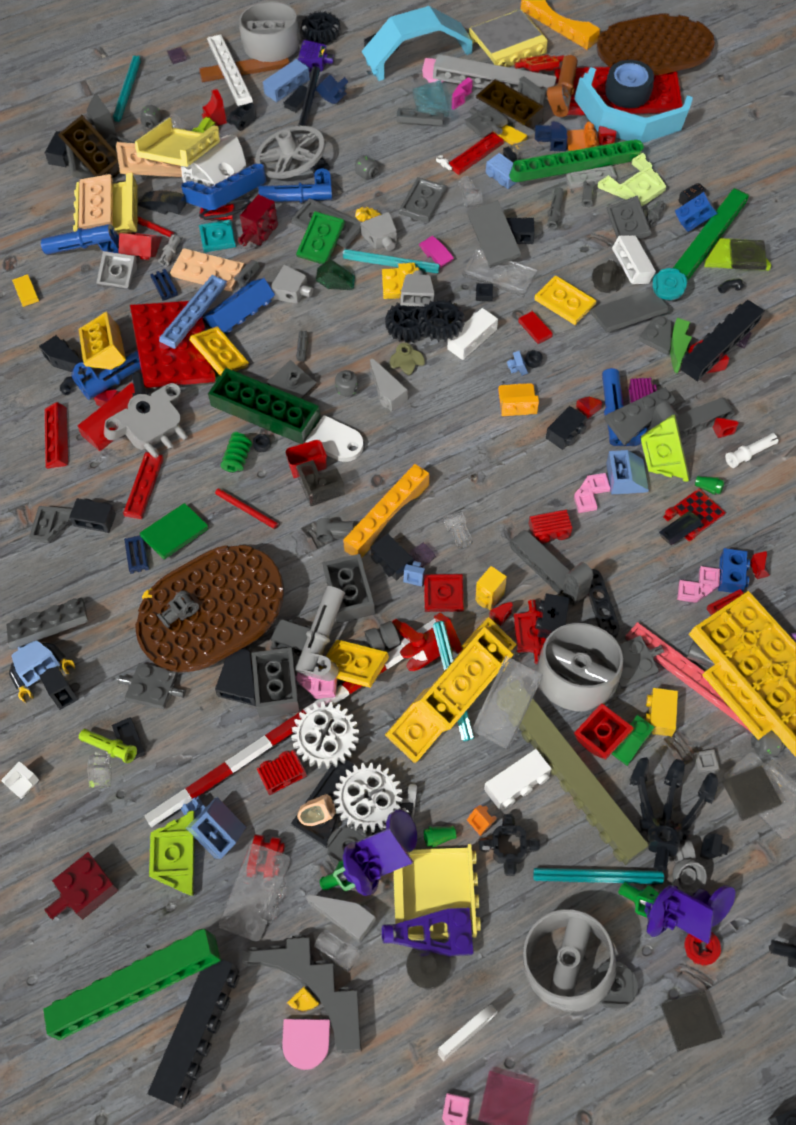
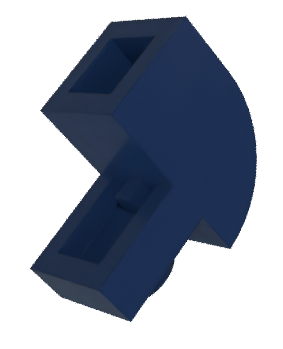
(331, 89)
(554, 133)

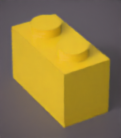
(490, 588)
(662, 711)

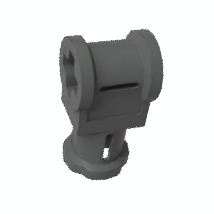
(179, 608)

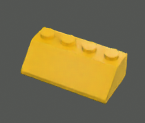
(102, 343)

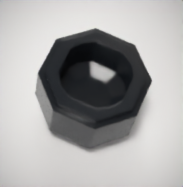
(533, 358)
(261, 443)

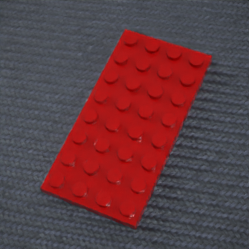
(664, 95)

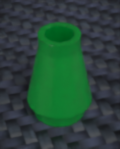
(710, 484)
(438, 835)

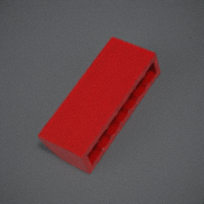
(93, 426)

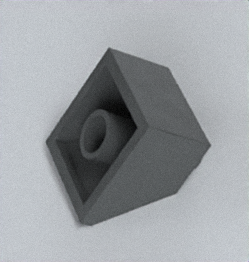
(100, 117)

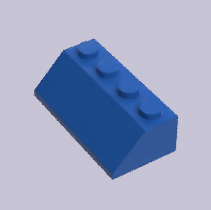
(239, 305)

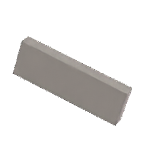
(595, 175)

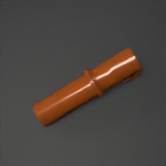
(560, 95)

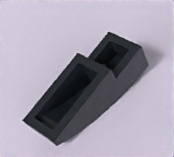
(163, 201)

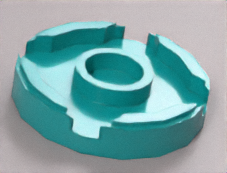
(669, 284)

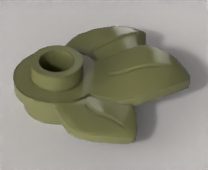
(407, 360)

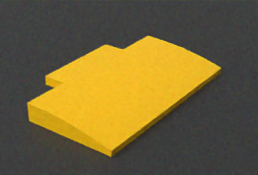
(752, 667)

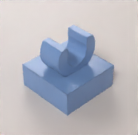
(517, 364)
(414, 574)
(194, 805)

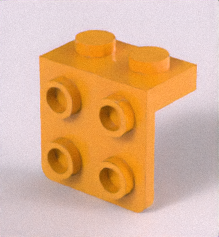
(518, 399)

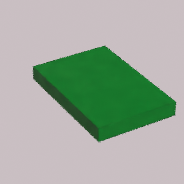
(320, 238)
(174, 531)

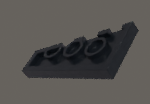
(327, 785)

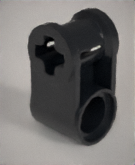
(242, 116)

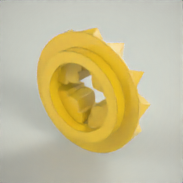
(366, 213)

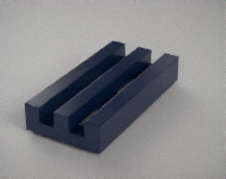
(160, 276)
(139, 567)

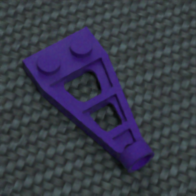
(458, 928)

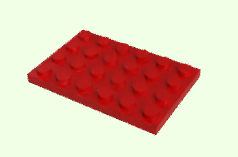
(160, 362)

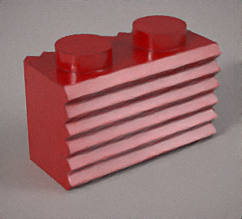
(550, 526)
(281, 772)

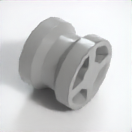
(685, 851)

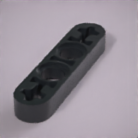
(604, 603)

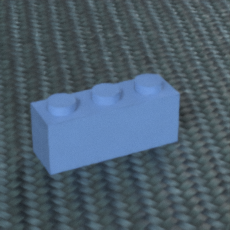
(286, 80)

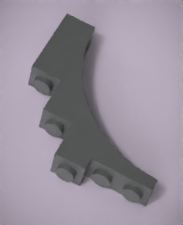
(320, 979)

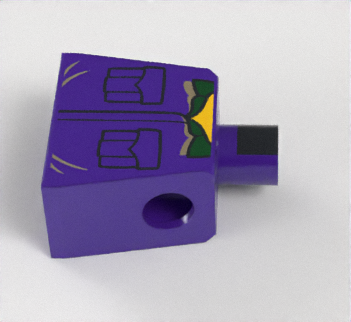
(314, 55)

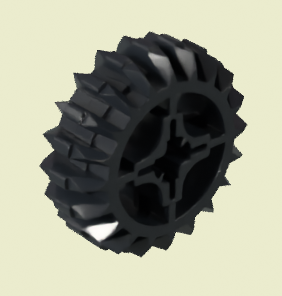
(320, 27)
(441, 316)
(407, 327)

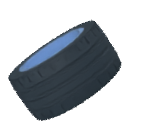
(629, 83)

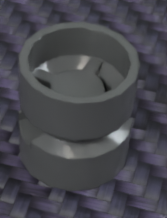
(383, 637)

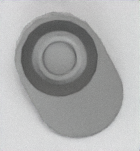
(689, 876)

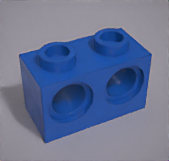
(695, 212)
(736, 571)

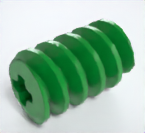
(236, 452)

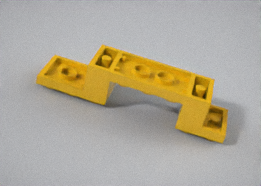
(453, 692)

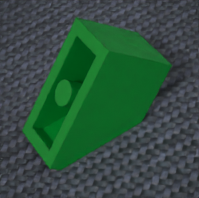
(634, 741)

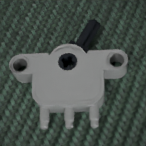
(153, 424)

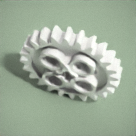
(308, 728)
(359, 780)

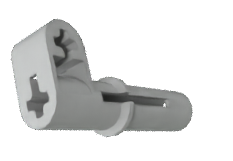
(319, 637)

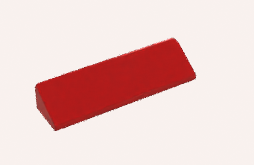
(56, 436)

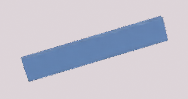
(193, 311)

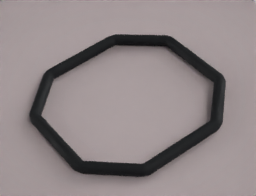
(227, 214)

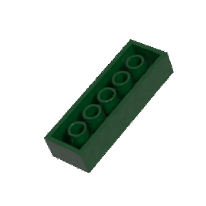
(264, 406)

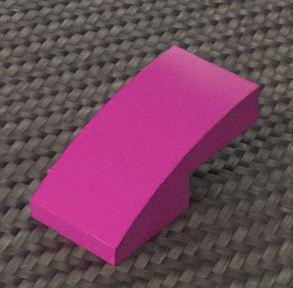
(461, 92)
(436, 250)

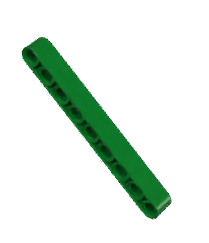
(575, 160)
(711, 233)

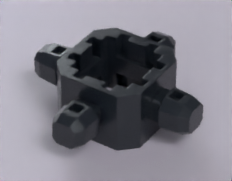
(508, 829)

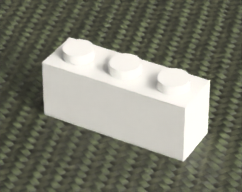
(633, 260)
(474, 333)
(518, 779)

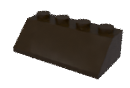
(512, 103)
(90, 148)

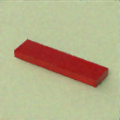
(476, 153)
(143, 486)

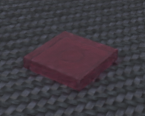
(506, 1100)

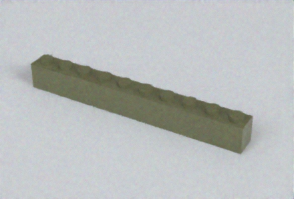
(582, 785)

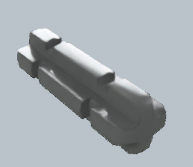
(302, 346)

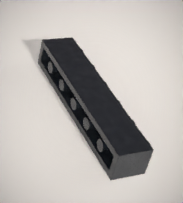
(721, 340)

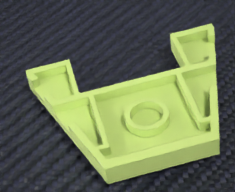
(644, 184)

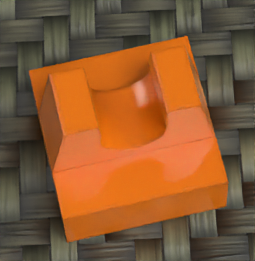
(481, 820)

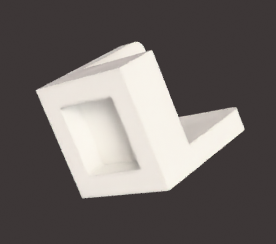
(20, 780)

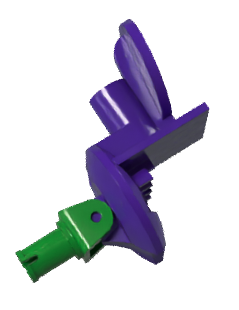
(375, 856)
(675, 908)

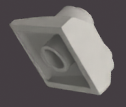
(116, 270)

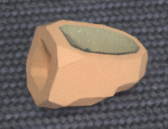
(316, 811)

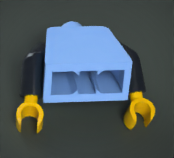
(32, 661)

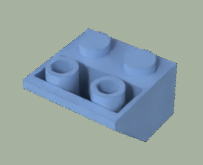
(626, 473)
(216, 828)

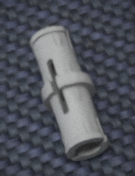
(169, 250)

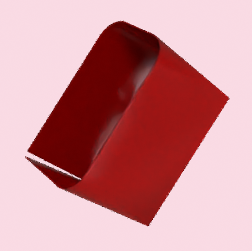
(310, 451)

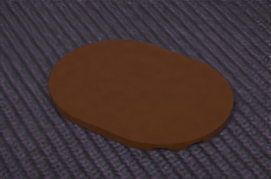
(657, 40)
(237, 602)

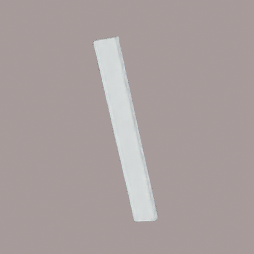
(229, 70)

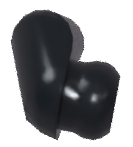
(737, 283)
(67, 384)

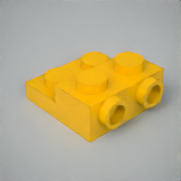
(394, 279)

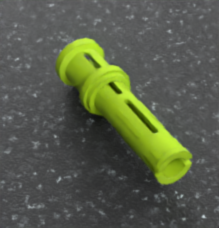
(113, 747)

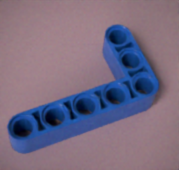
(226, 190)

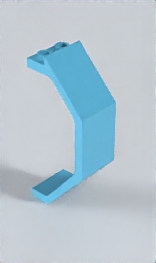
(409, 26)
(626, 124)

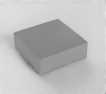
(706, 762)

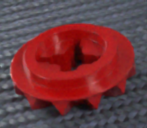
(705, 957)

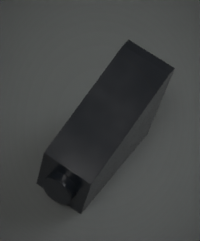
(237, 678)

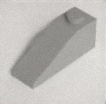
(390, 391)
(346, 915)

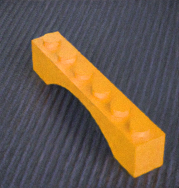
(580, 32)
(367, 530)

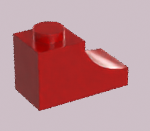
(215, 109)

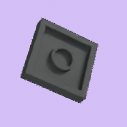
(531, 90)
(292, 380)

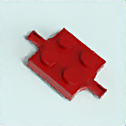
(539, 63)
(526, 633)

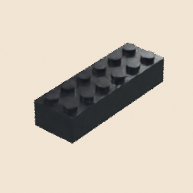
(193, 1033)

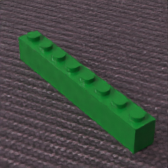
(131, 984)

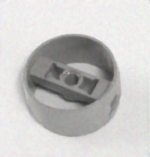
(269, 31)
(599, 681)
(574, 944)

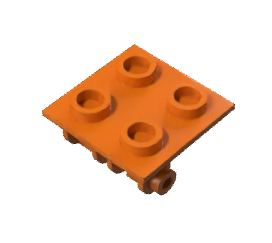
(582, 138)

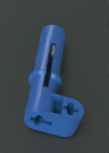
(300, 191)
(103, 235)
(96, 383)
(614, 401)

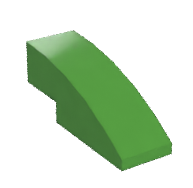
(679, 343)

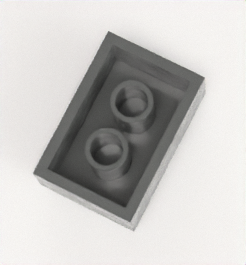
(350, 577)
(275, 682)

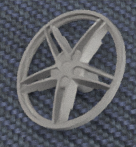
(291, 149)

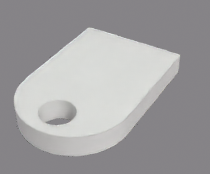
(337, 439)
(466, 1032)

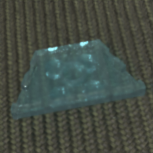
(431, 98)

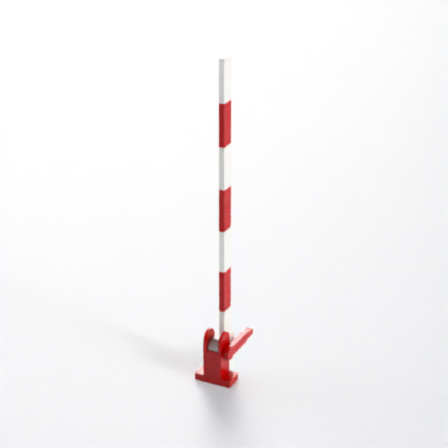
(417, 644)

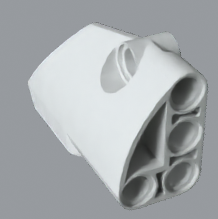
(216, 164)

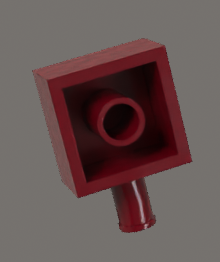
(258, 221)
(82, 888)

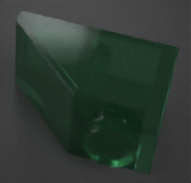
(335, 276)

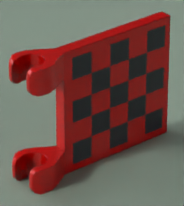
(699, 505)

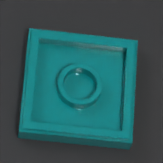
(217, 236)

